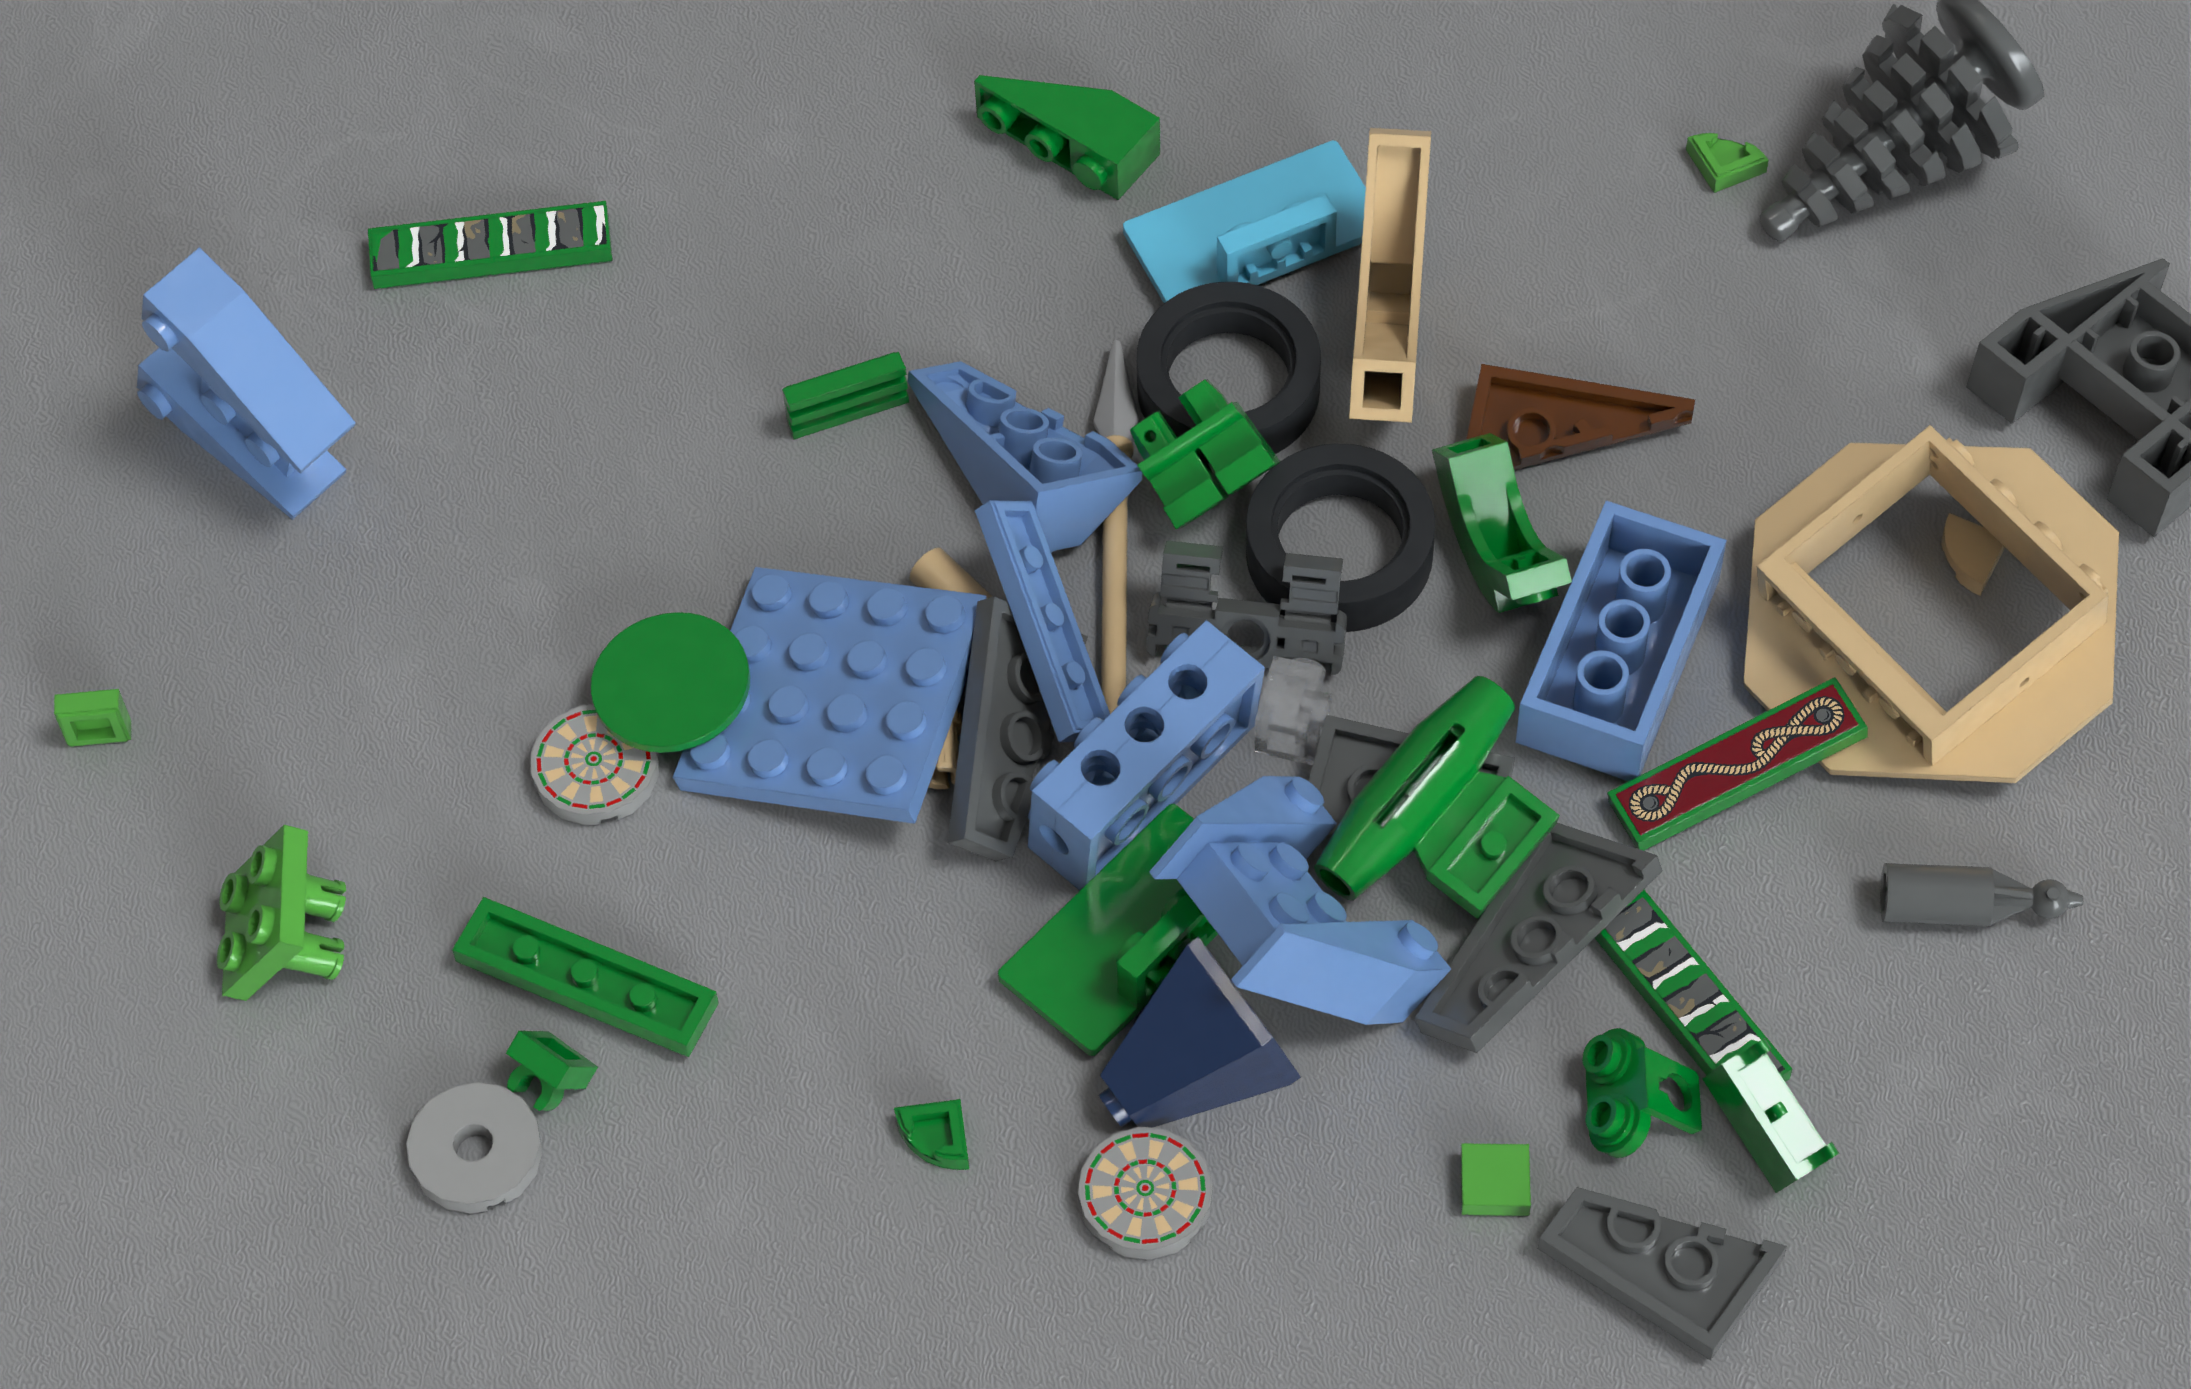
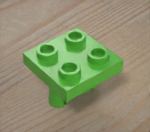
(267, 917)

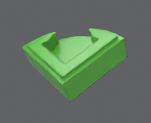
(1725, 161)

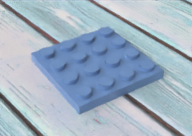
(841, 696)

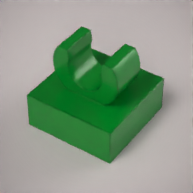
(552, 1063)

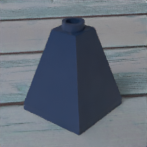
(1192, 1049)

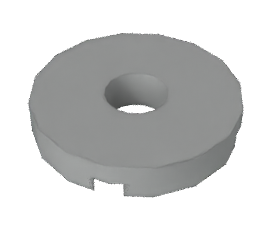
(465, 1113)

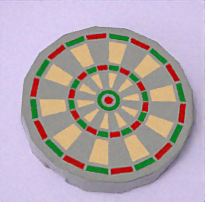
(589, 772)
(1145, 1192)

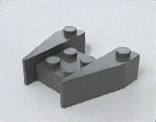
(2126, 355)

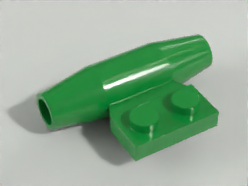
(1433, 800)

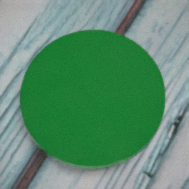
(670, 682)

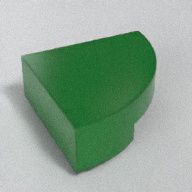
(935, 1133)

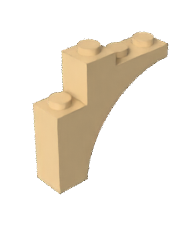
(1390, 275)

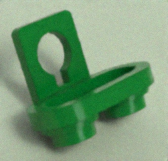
(1626, 1092)

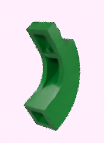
(1493, 524)

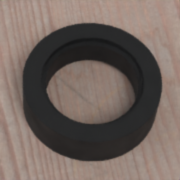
(1238, 310)
(1349, 472)

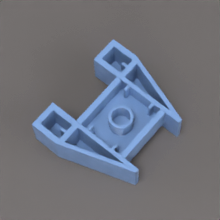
(238, 386)
(1293, 940)

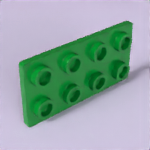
(1110, 942)

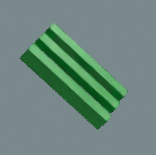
(845, 395)

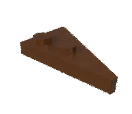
(1562, 416)

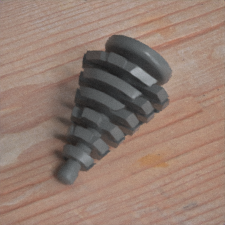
(1911, 113)

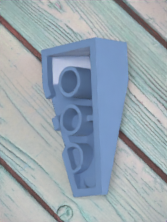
(1025, 453)

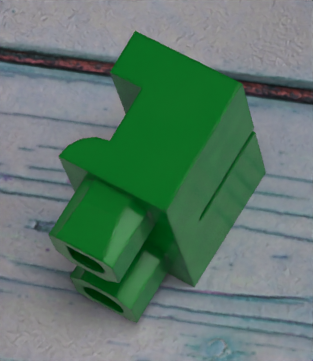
(1179, 469)

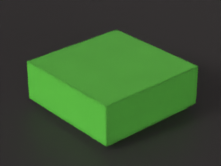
(92, 717)
(1495, 1179)

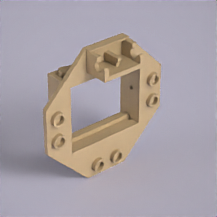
(2016, 714)

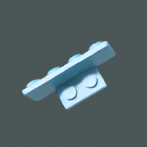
(1253, 224)

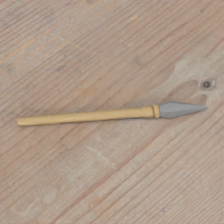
(1113, 420)

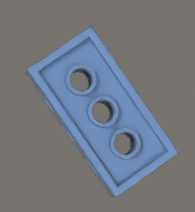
(1144, 753)

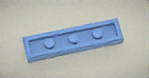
(1043, 616)

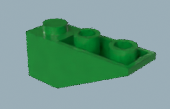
(1077, 127)

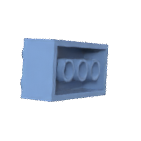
(1620, 641)

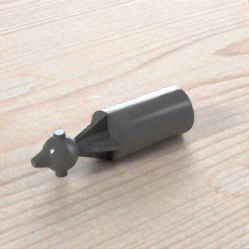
(1965, 895)

